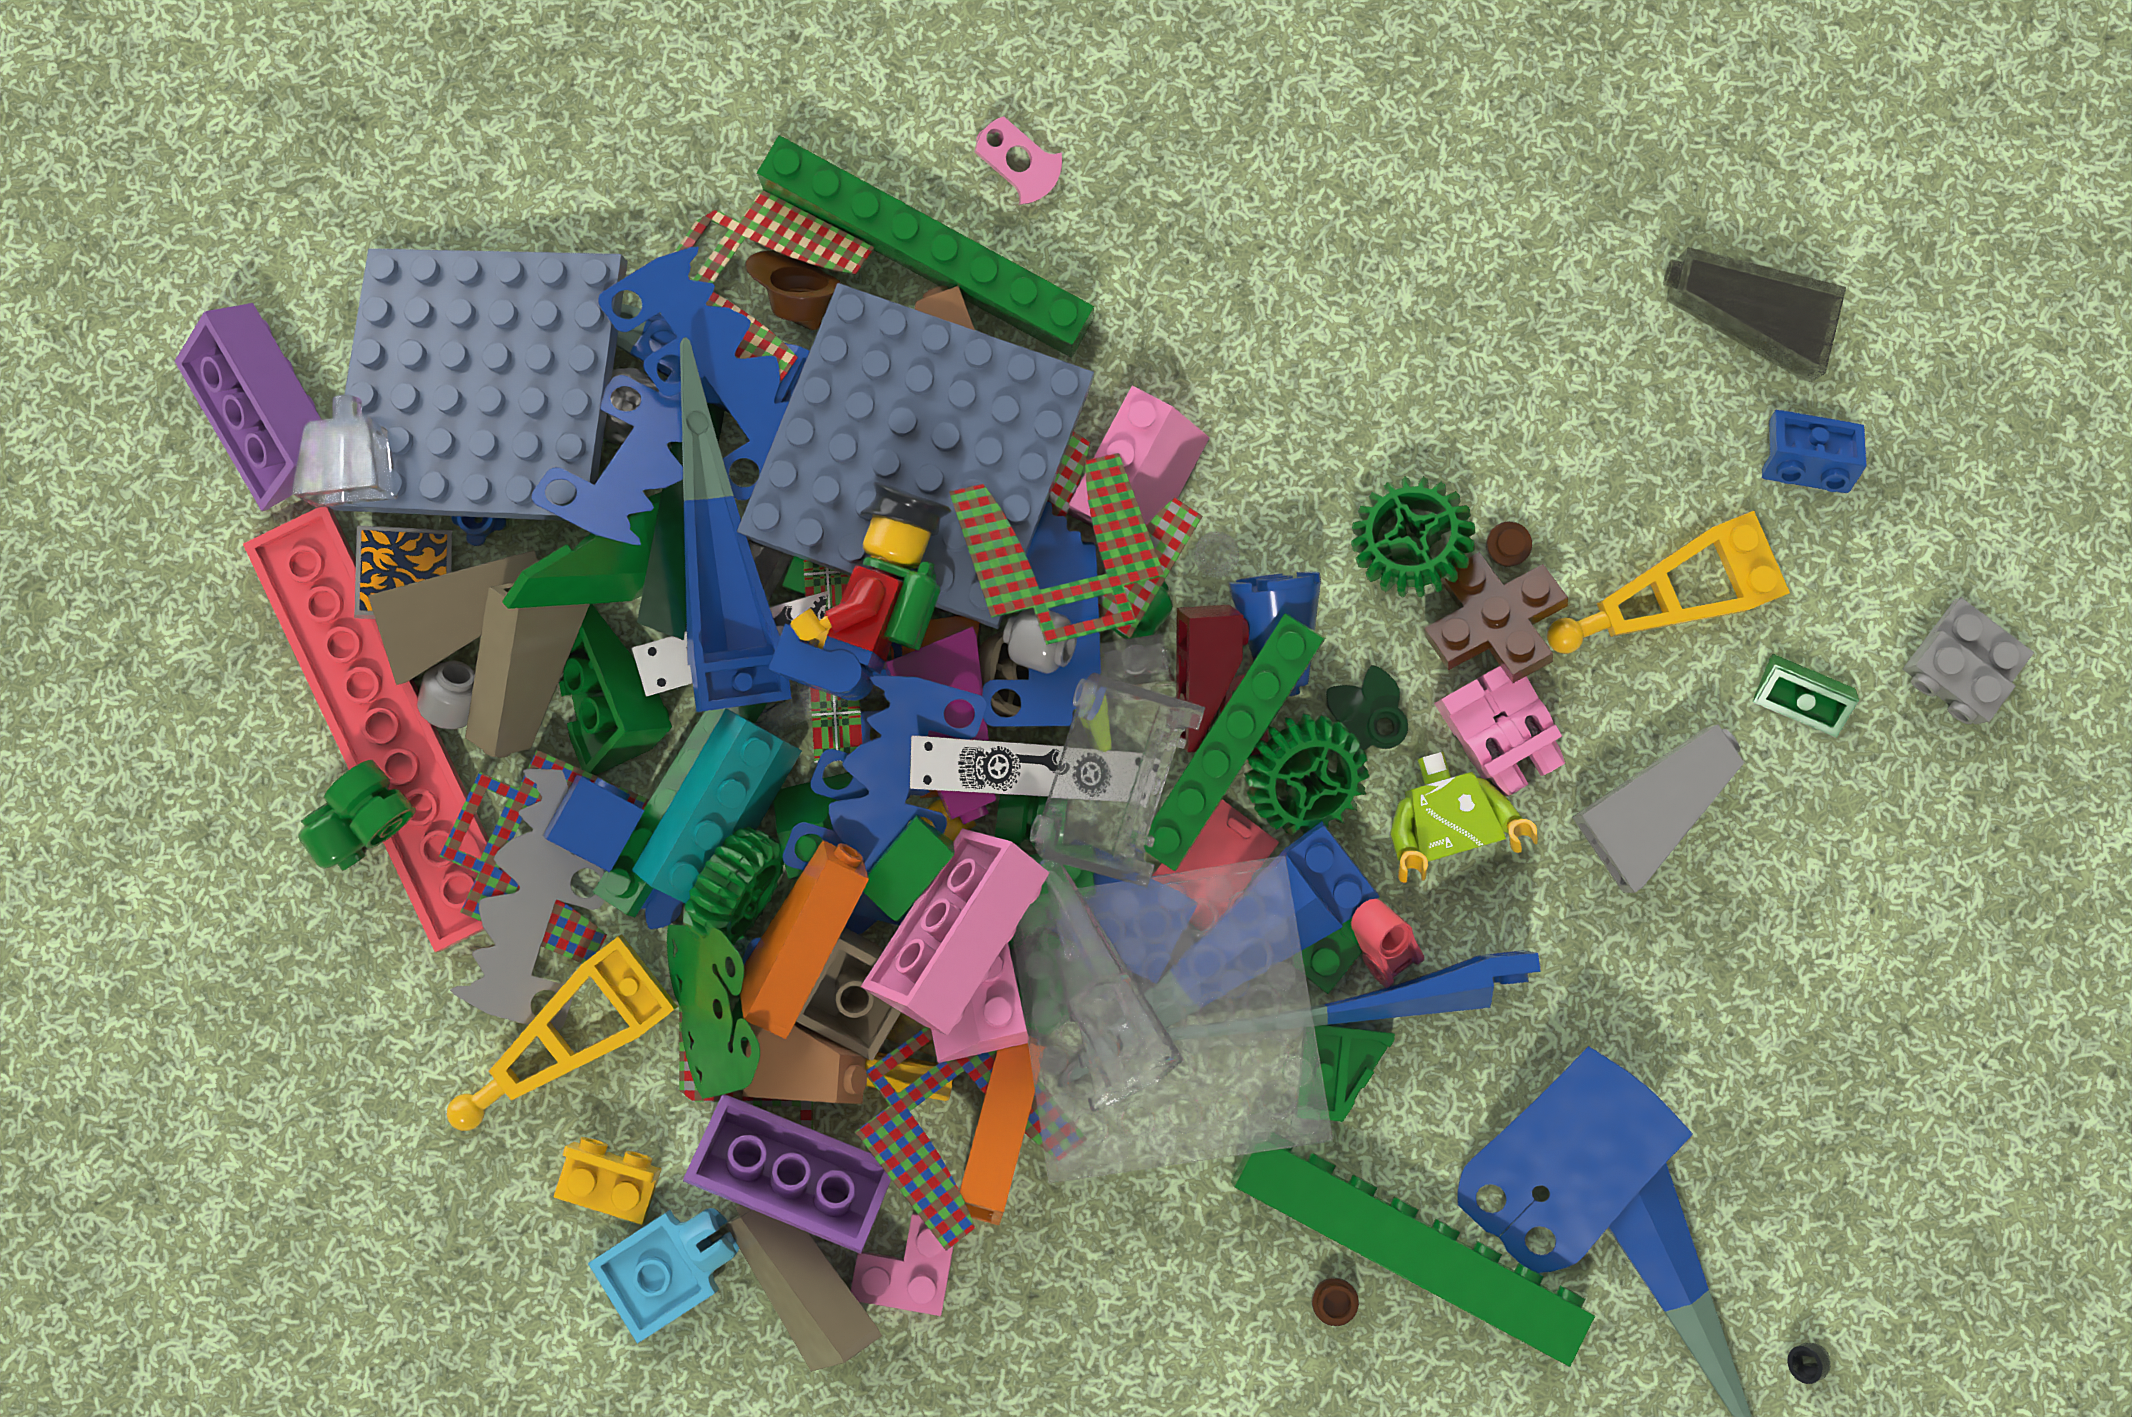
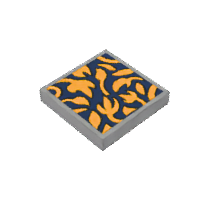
(397, 558)

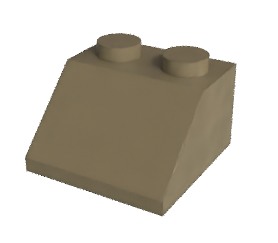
(841, 1006)

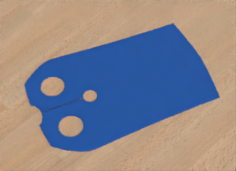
(1589, 1142)

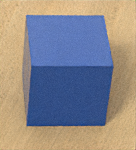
(594, 821)

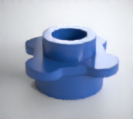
(478, 532)

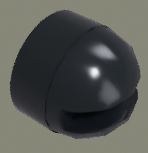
(1809, 1372)

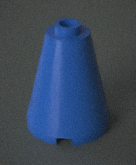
(1266, 600)

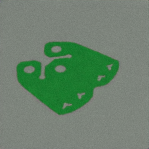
(693, 963)

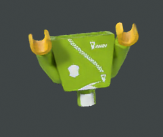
(1452, 817)

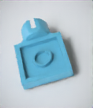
(663, 1269)

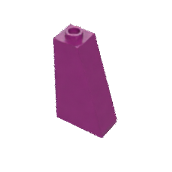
(957, 665)

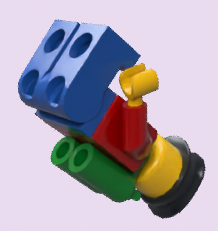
(877, 606)

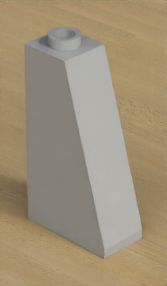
(1654, 809)

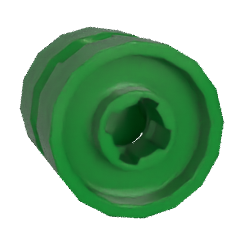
(368, 802)
(1017, 816)

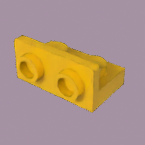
(607, 1180)

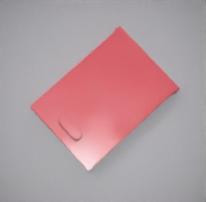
(1224, 844)

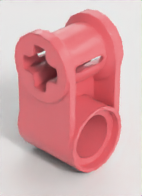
(1384, 941)

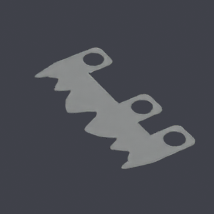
(521, 918)

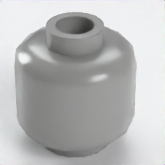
(1028, 645)
(446, 694)

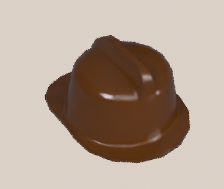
(794, 288)

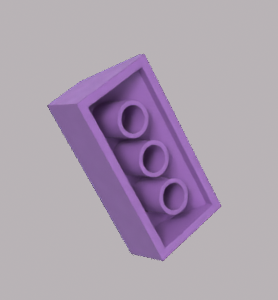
(249, 397)
(789, 1173)

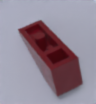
(1207, 660)

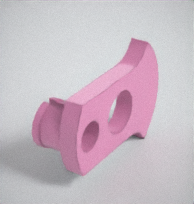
(1043, 167)

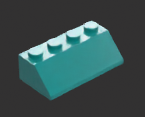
(722, 792)

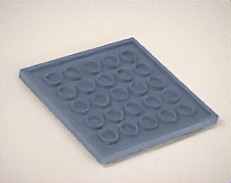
(484, 375)
(922, 411)

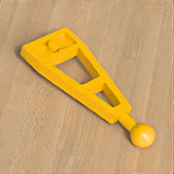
(1745, 559)
(626, 985)

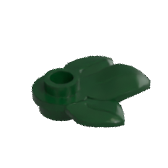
(1364, 706)

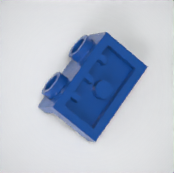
(1815, 451)

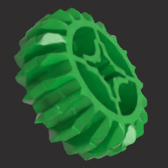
(1427, 527)
(1293, 755)
(734, 885)

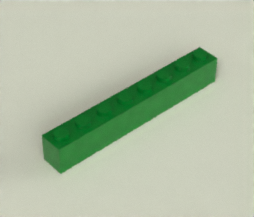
(926, 246)
(1417, 1251)

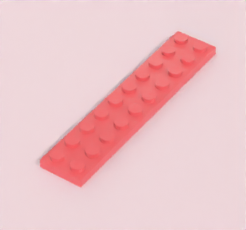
(312, 590)

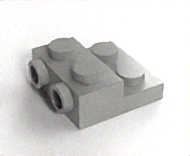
(1968, 663)

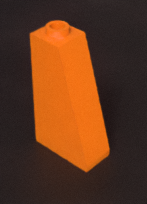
(801, 938)
(999, 1135)

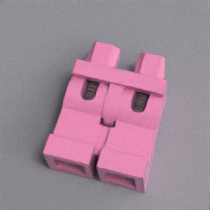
(1519, 732)

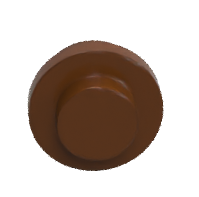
(1509, 544)
(1335, 1301)

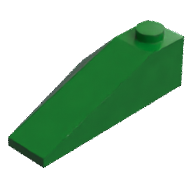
(591, 572)
(608, 700)

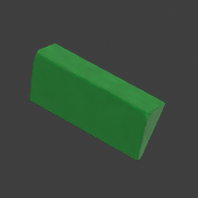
(1806, 696)
(908, 867)

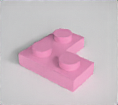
(908, 1283)

